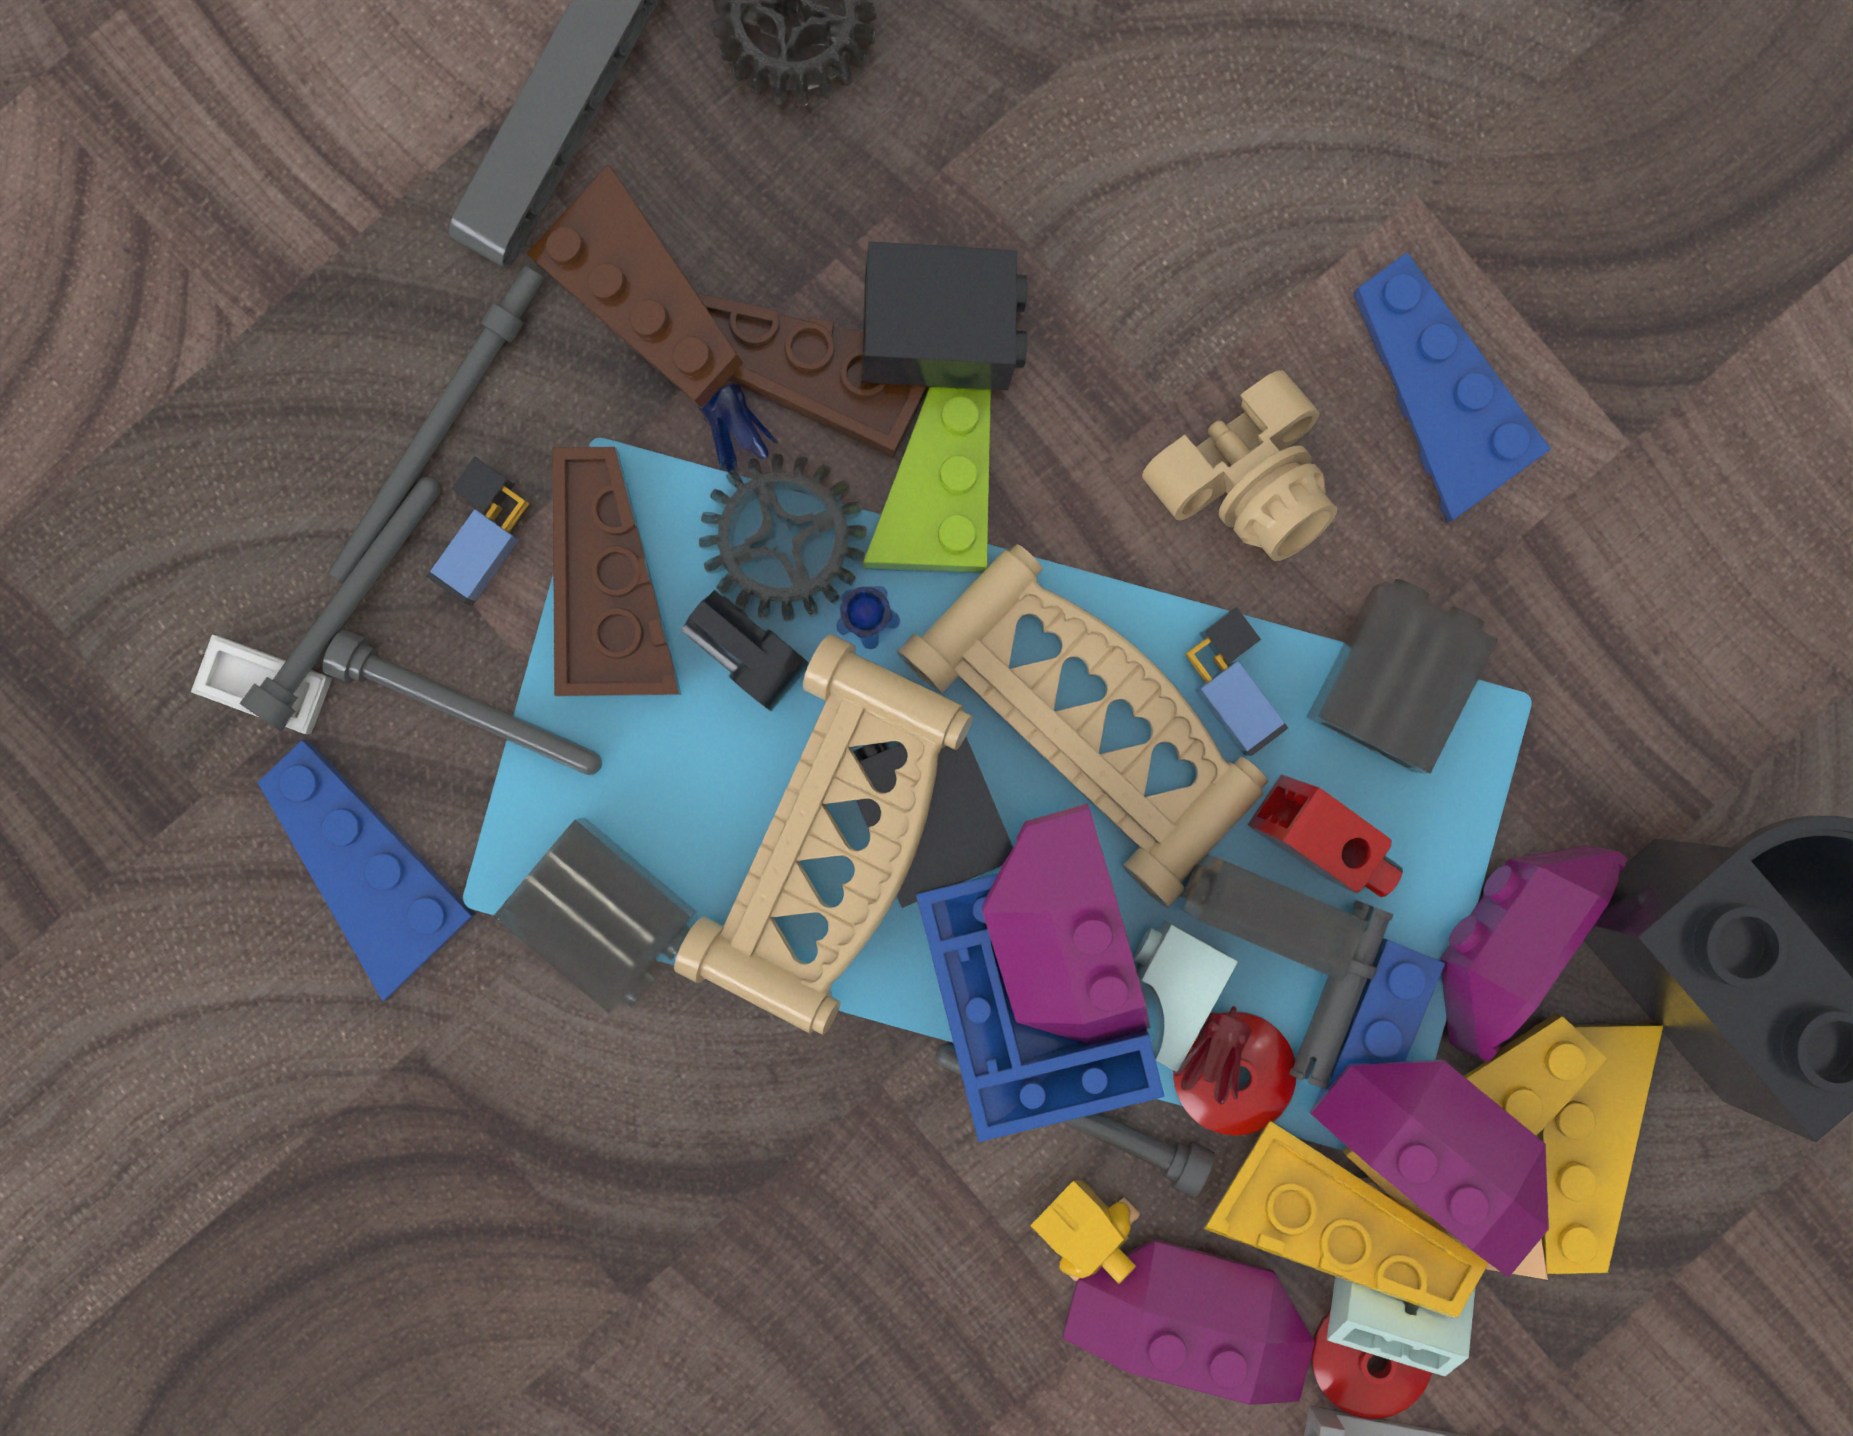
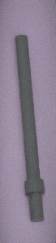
(500, 325)

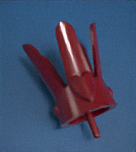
(1217, 1055)

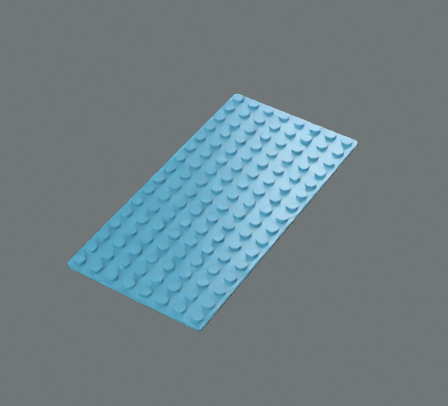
(703, 771)

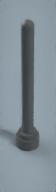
(352, 658)
(275, 697)
(1183, 1164)

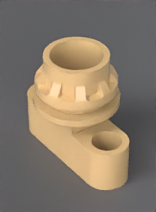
(1271, 488)

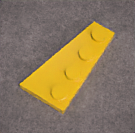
(1528, 1080)
(1594, 1148)
(1332, 1221)

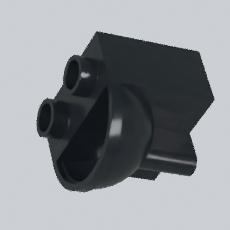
(1747, 963)

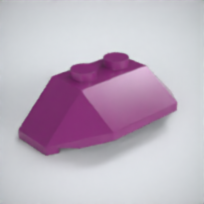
(1063, 933)
(1521, 941)
(1445, 1152)
(1195, 1324)

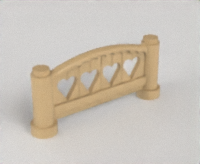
(976, 645)
(861, 708)

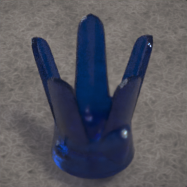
(727, 412)
(866, 613)

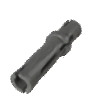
(1339, 1002)

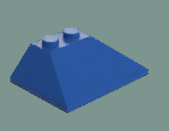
(1009, 1070)

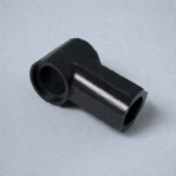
(756, 658)

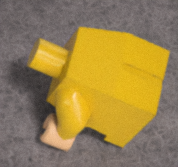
(1088, 1232)

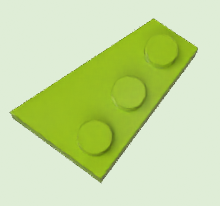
(941, 489)

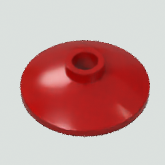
(1261, 1098)
(1354, 1389)

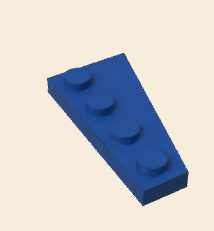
(1456, 404)
(368, 874)

